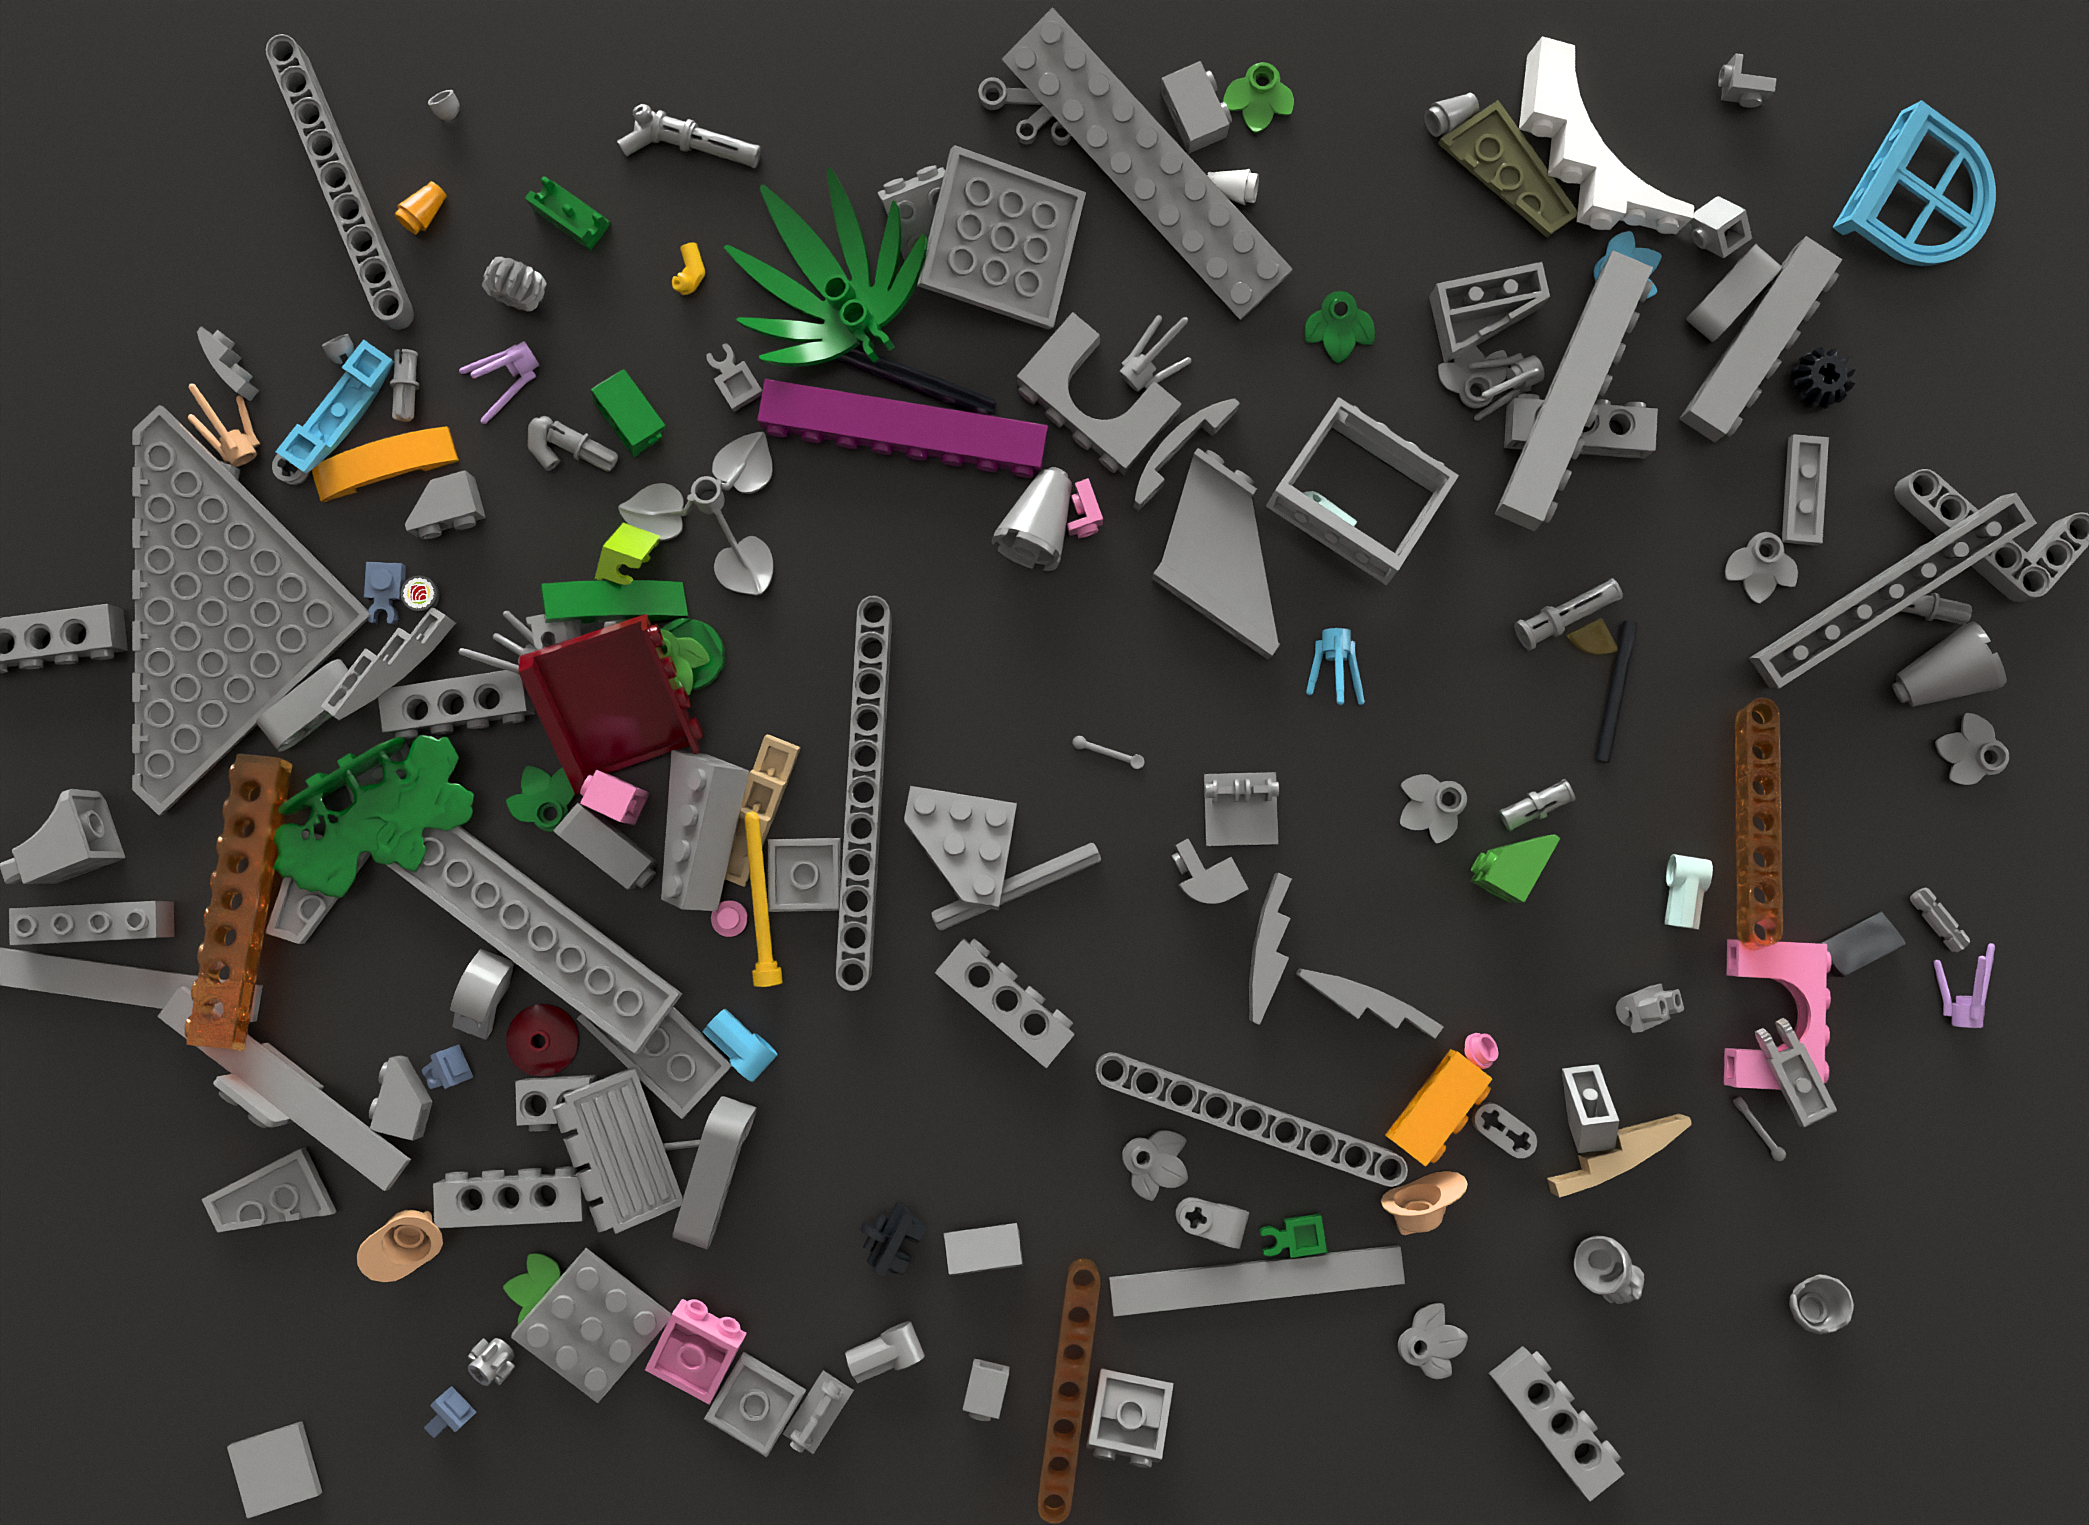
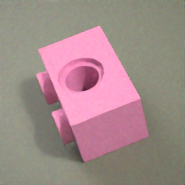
(613, 797)

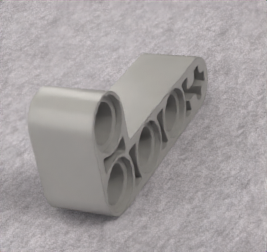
(713, 1171)

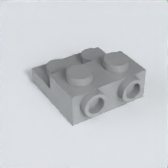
(1129, 1418)

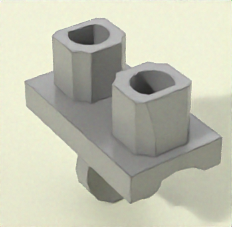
(1648, 1007)

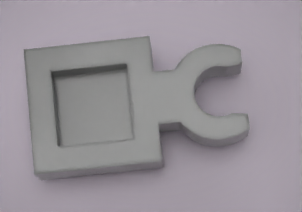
(735, 381)

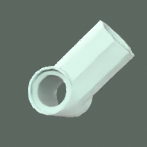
(1687, 881)

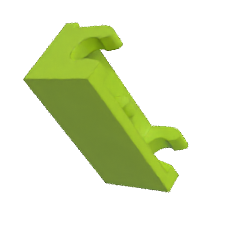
(628, 547)

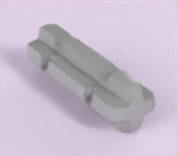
(1940, 920)

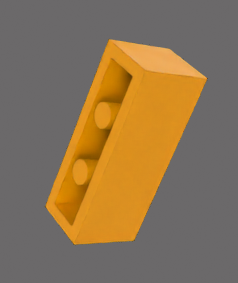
(1440, 1108)

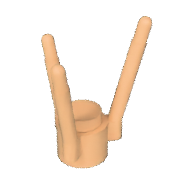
(235, 447)

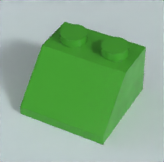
(1513, 868)

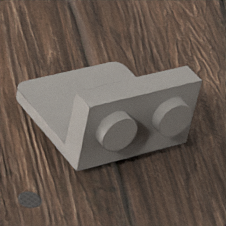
(916, 203)
(260, 1110)

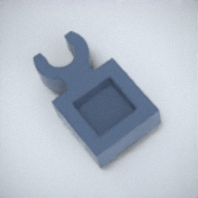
(384, 586)

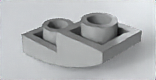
(224, 360)

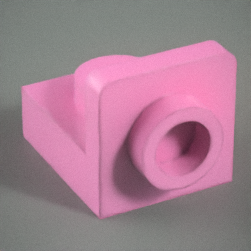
(1085, 503)

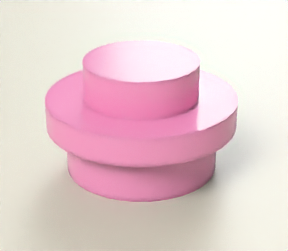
(729, 919)
(1481, 1050)

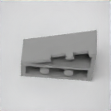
(1484, 305)

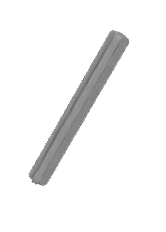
(1022, 884)

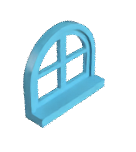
(1890, 167)

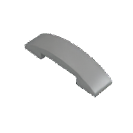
(1209, 418)

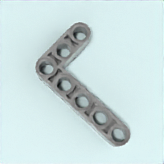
(2016, 561)

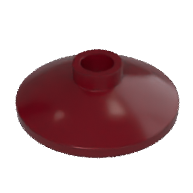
(560, 1040)

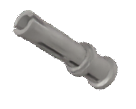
(689, 131)
(1553, 620)

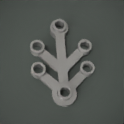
(1020, 96)

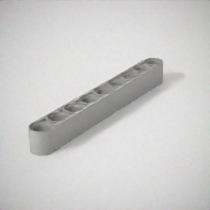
(329, 169)
(1264, 1130)

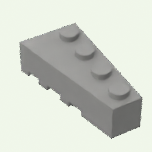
(700, 828)

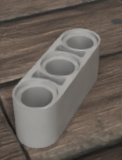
(1734, 293)
(301, 709)

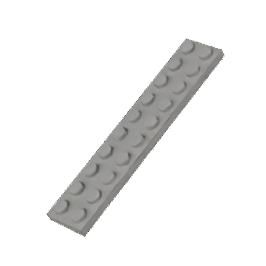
(1147, 164)
(542, 936)

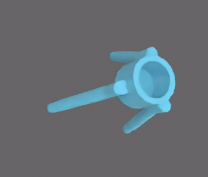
(1337, 646)

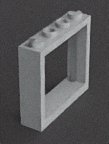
(1335, 531)

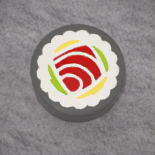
(420, 593)

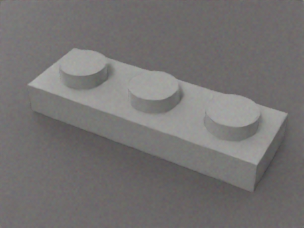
(1805, 489)

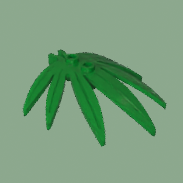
(851, 307)

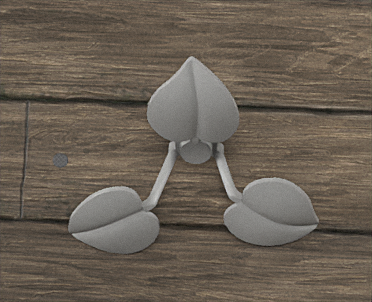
(741, 464)

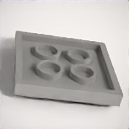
(591, 1325)

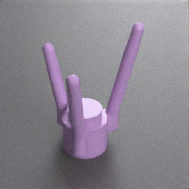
(517, 359)
(1968, 1010)

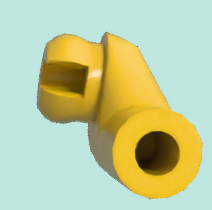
(693, 272)

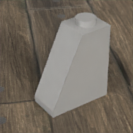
(607, 847)

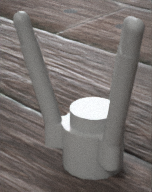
(1139, 370)
(1521, 376)
(508, 644)

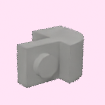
(1209, 885)
(479, 993)

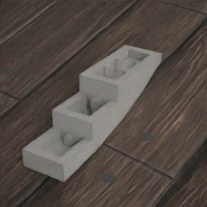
(376, 674)
(1267, 963)
(1357, 997)

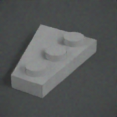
(301, 911)
(274, 1194)

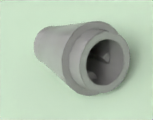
(1450, 113)

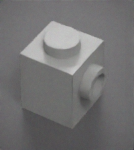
(1720, 227)

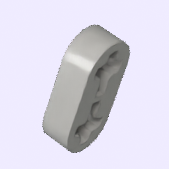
(1508, 1123)

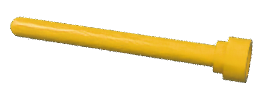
(766, 969)

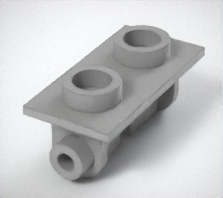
(817, 1413)

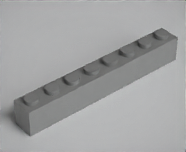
(1574, 391)
(1893, 590)

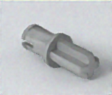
(404, 384)
(582, 446)
(1939, 608)

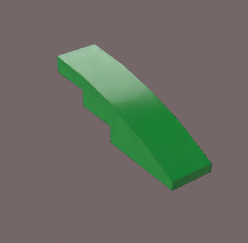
(612, 601)

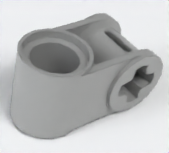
(1218, 1221)

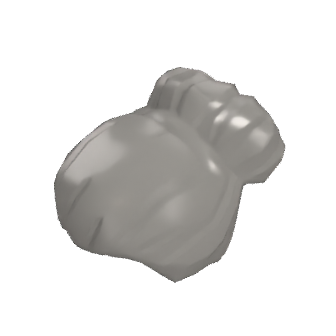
(1608, 1270)

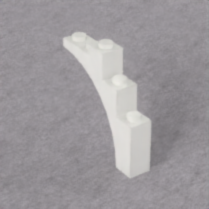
(1579, 155)

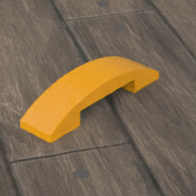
(383, 460)

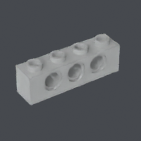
(1637, 422)
(104, 636)
(400, 702)
(91, 922)
(1041, 1046)
(454, 1208)
(1594, 1470)

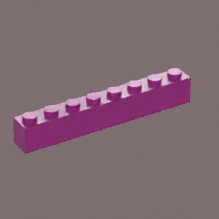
(902, 427)

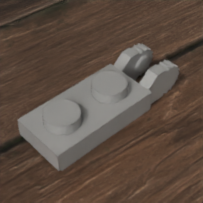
(1796, 1075)

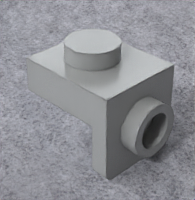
(1745, 89)

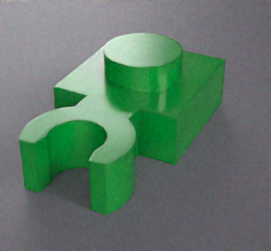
(1301, 1235)

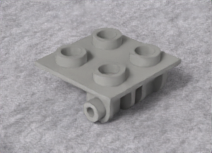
(1241, 809)

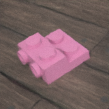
(696, 1350)

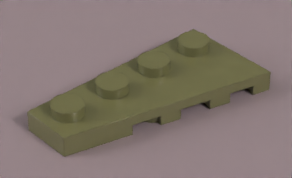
(1508, 165)

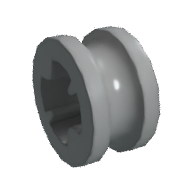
(278, 470)

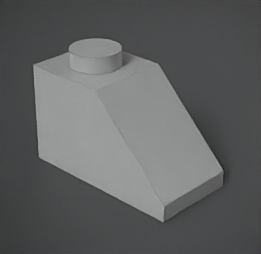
(1589, 1109)

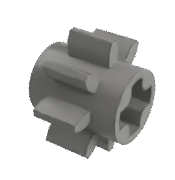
(491, 1361)

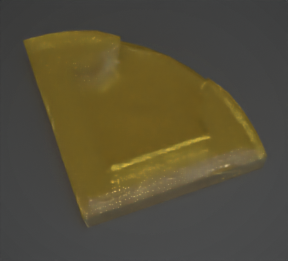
(1593, 638)

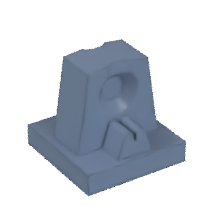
(447, 1068)
(451, 1411)

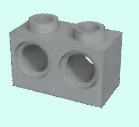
(552, 1091)

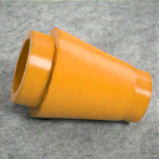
(420, 208)

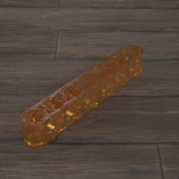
(1748, 837)
(1072, 1407)

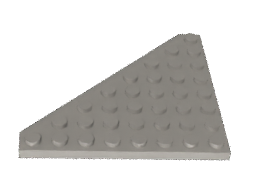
(222, 611)

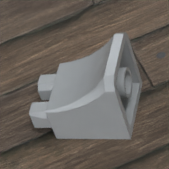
(69, 844)

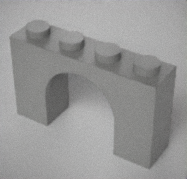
(1116, 440)

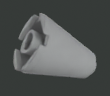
(1037, 522)
(1952, 669)

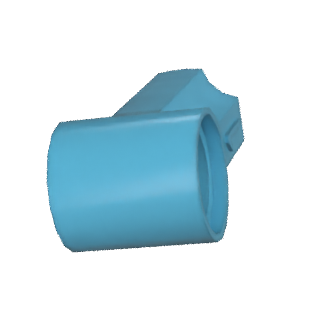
(746, 1051)

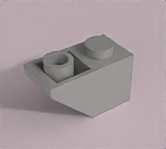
(446, 504)
(402, 1101)

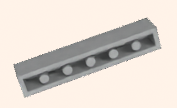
(1761, 339)

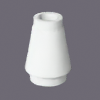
(1237, 185)

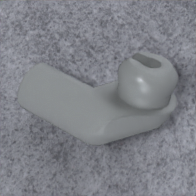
(642, 130)
(538, 445)

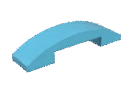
(340, 409)

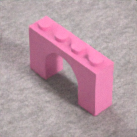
(1804, 973)

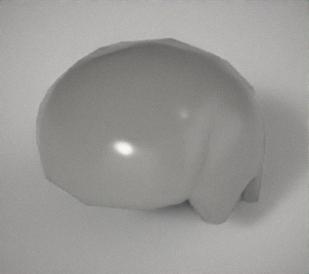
(1821, 1304)

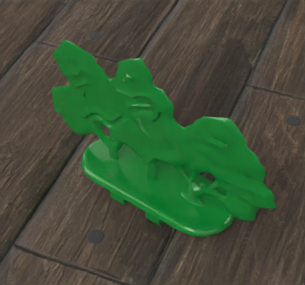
(381, 820)

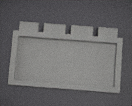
(622, 1152)

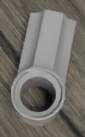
(894, 1349)

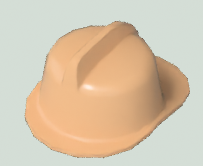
(1424, 1201)
(400, 1246)

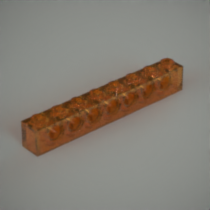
(250, 917)

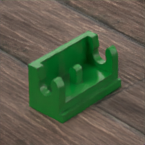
(568, 213)
(628, 412)

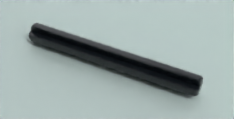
(920, 382)

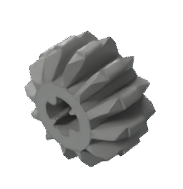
(514, 284)

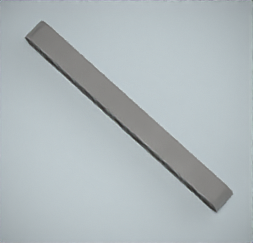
(858, 775)

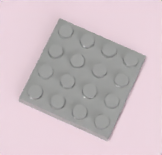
(1001, 238)

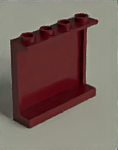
(609, 699)

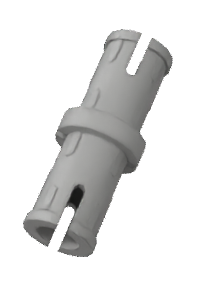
(1537, 805)

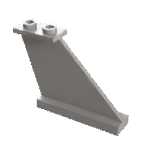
(1217, 554)

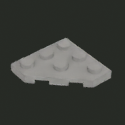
(964, 840)

